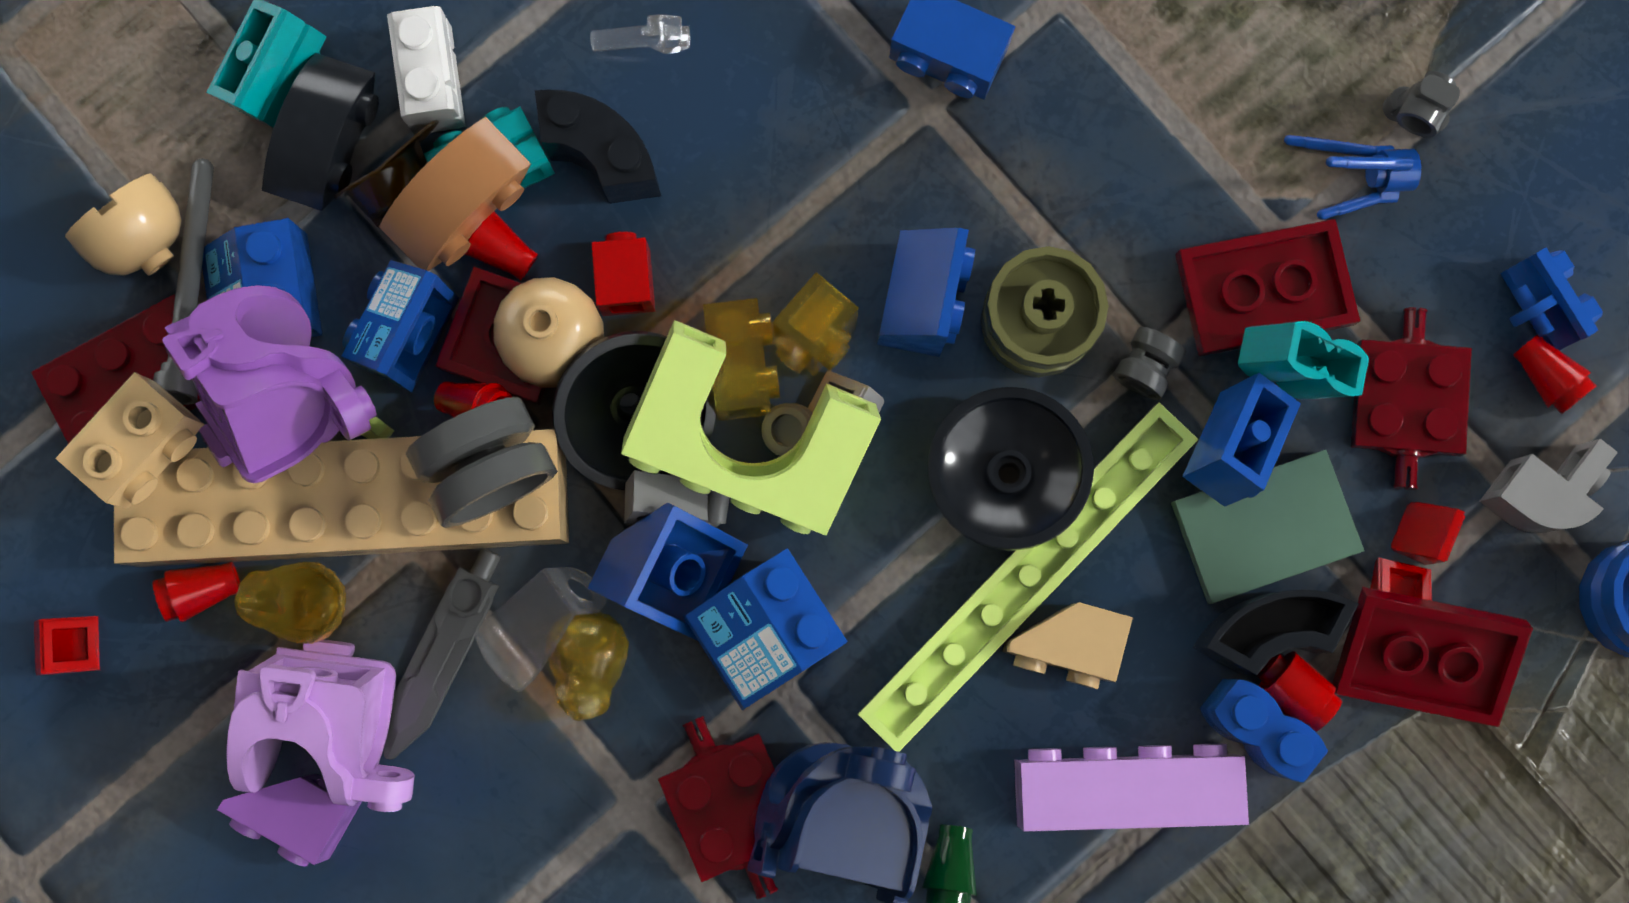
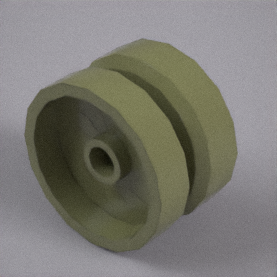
(1065, 289)

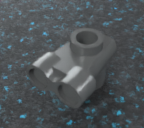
(1423, 106)

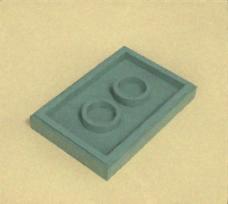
(1270, 537)

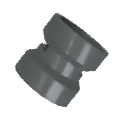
(1149, 363)

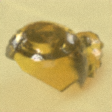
(293, 601)
(588, 664)

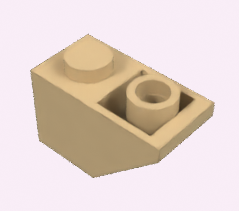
(1075, 639)

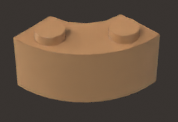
(455, 195)

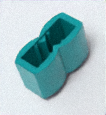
(1304, 360)

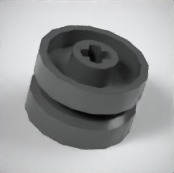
(480, 461)

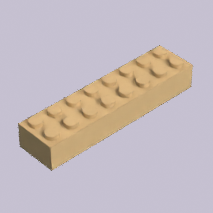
(330, 504)

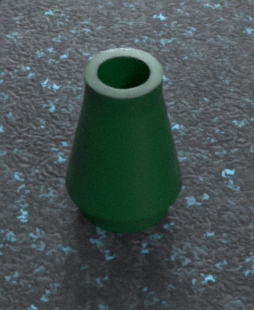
(951, 868)

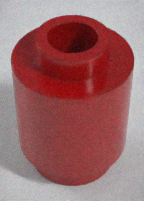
(1300, 690)

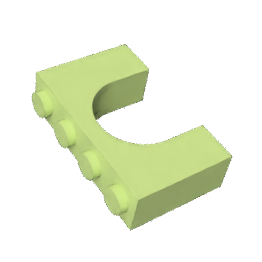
(799, 487)

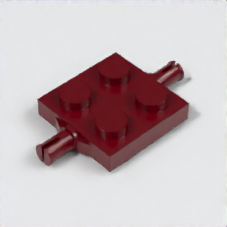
(1413, 399)
(718, 803)

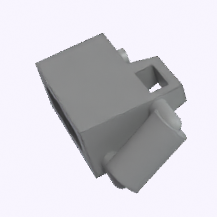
(650, 491)

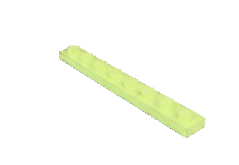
(1024, 582)

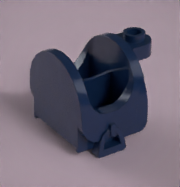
(844, 816)

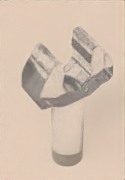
(660, 33)

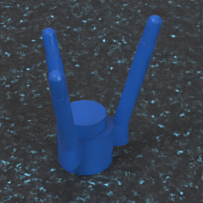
(1384, 167)

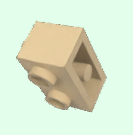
(131, 442)

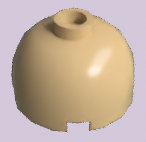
(130, 229)
(544, 329)

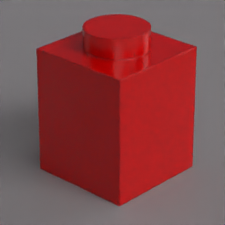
(623, 274)

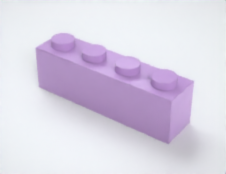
(1130, 790)

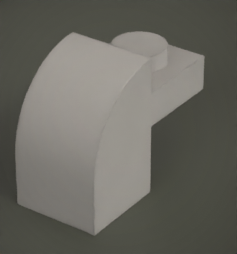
(1546, 500)

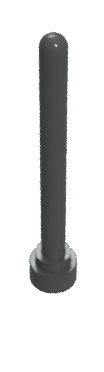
(189, 273)

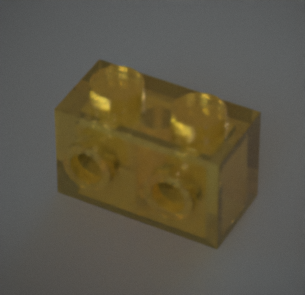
(815, 327)
(743, 381)

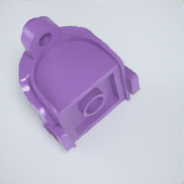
(262, 383)

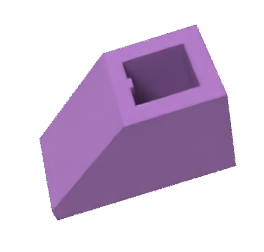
(294, 816)

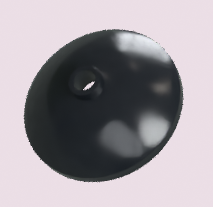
(589, 410)
(1019, 432)

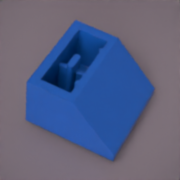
(923, 289)

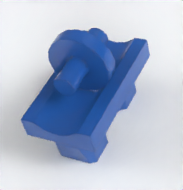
(1550, 301)

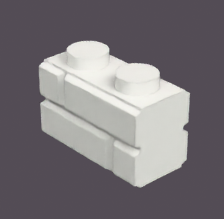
(426, 69)

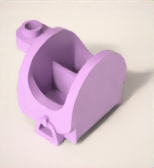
(332, 709)

